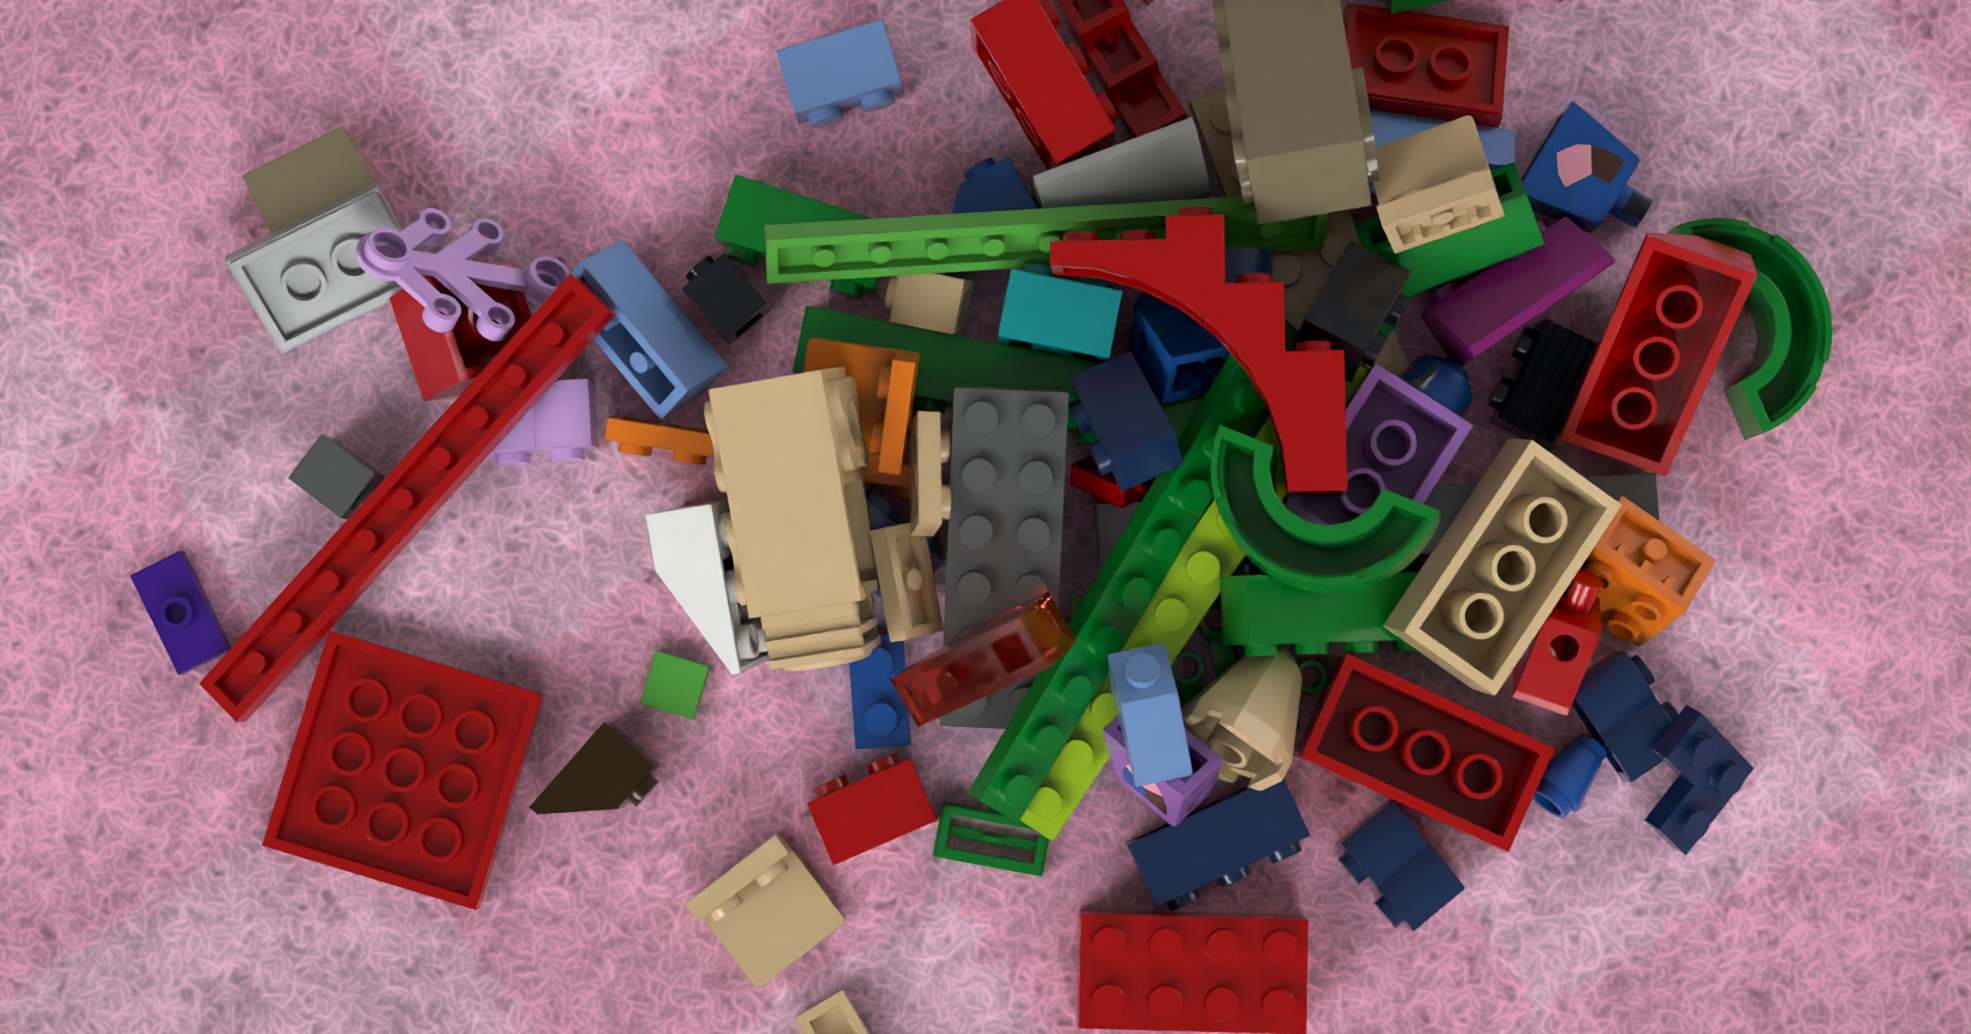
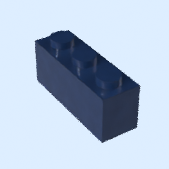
(1218, 843)

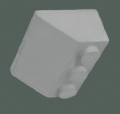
(1143, 169)

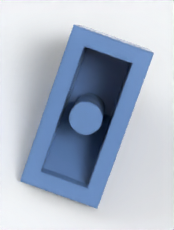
(1149, 714)

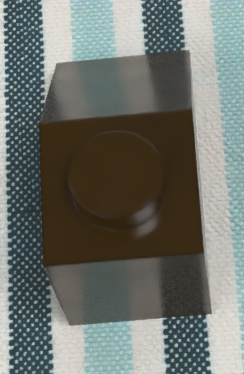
(600, 776)

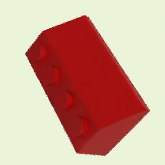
(1659, 349)

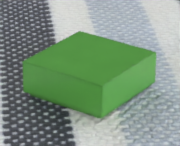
(675, 685)

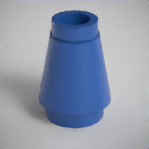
(1569, 776)

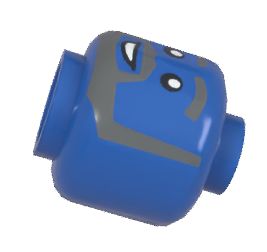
(1440, 380)

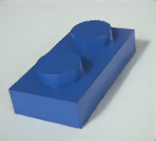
(877, 708)

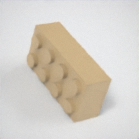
(1502, 565)

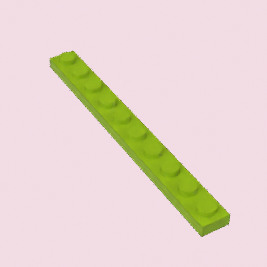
(1168, 619)

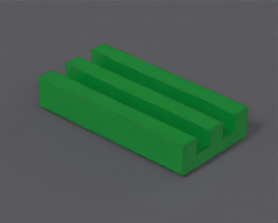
(945, 830)

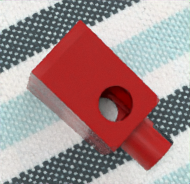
(1562, 648)

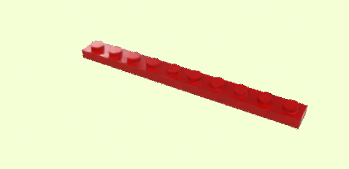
(407, 498)

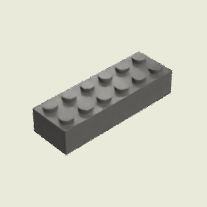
(1003, 517)

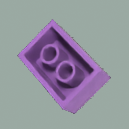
(1392, 443)

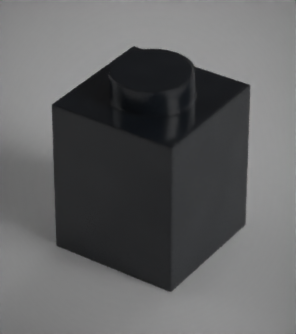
(725, 297)

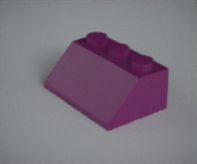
(1513, 291)

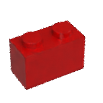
(871, 809)

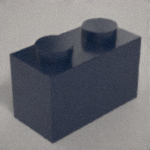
(1125, 421)

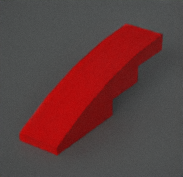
(1122, 63)

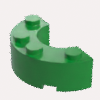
(1789, 321)
(1303, 552)

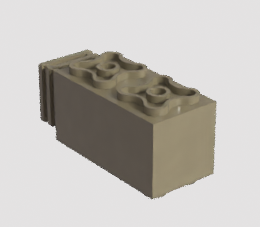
(1295, 108)

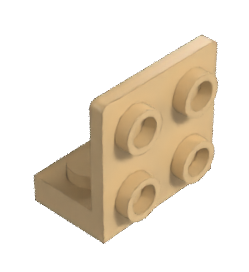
(1434, 184)
(767, 910)

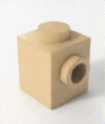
(930, 301)

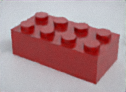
(1424, 752)
(1192, 971)

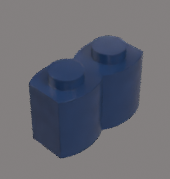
(1623, 713)
(1399, 866)

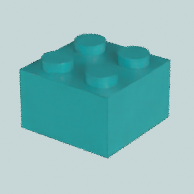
(1059, 314)

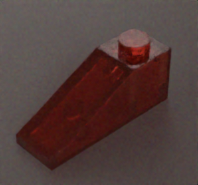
(985, 660)

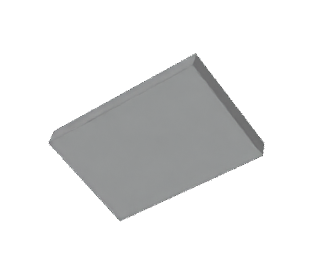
(308, 272)

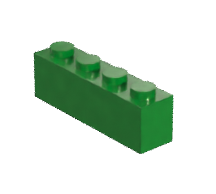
(1270, 613)

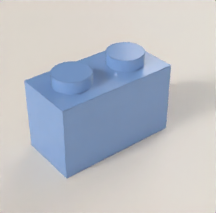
(841, 74)

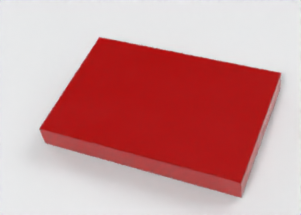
(1429, 63)

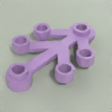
(393, 257)

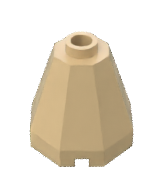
(1250, 718)

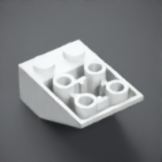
(699, 571)

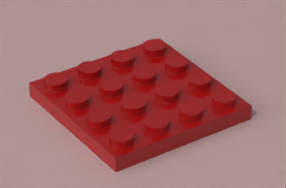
(403, 770)

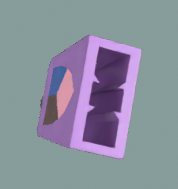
(1174, 797)

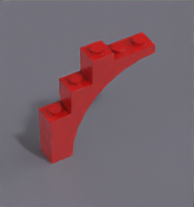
(1248, 317)

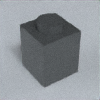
(335, 476)

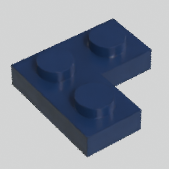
(1706, 780)

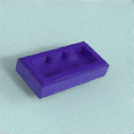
(181, 612)

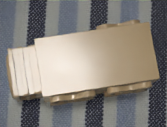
(798, 514)

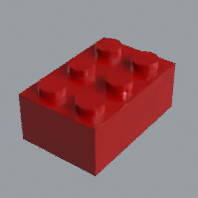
(1043, 81)

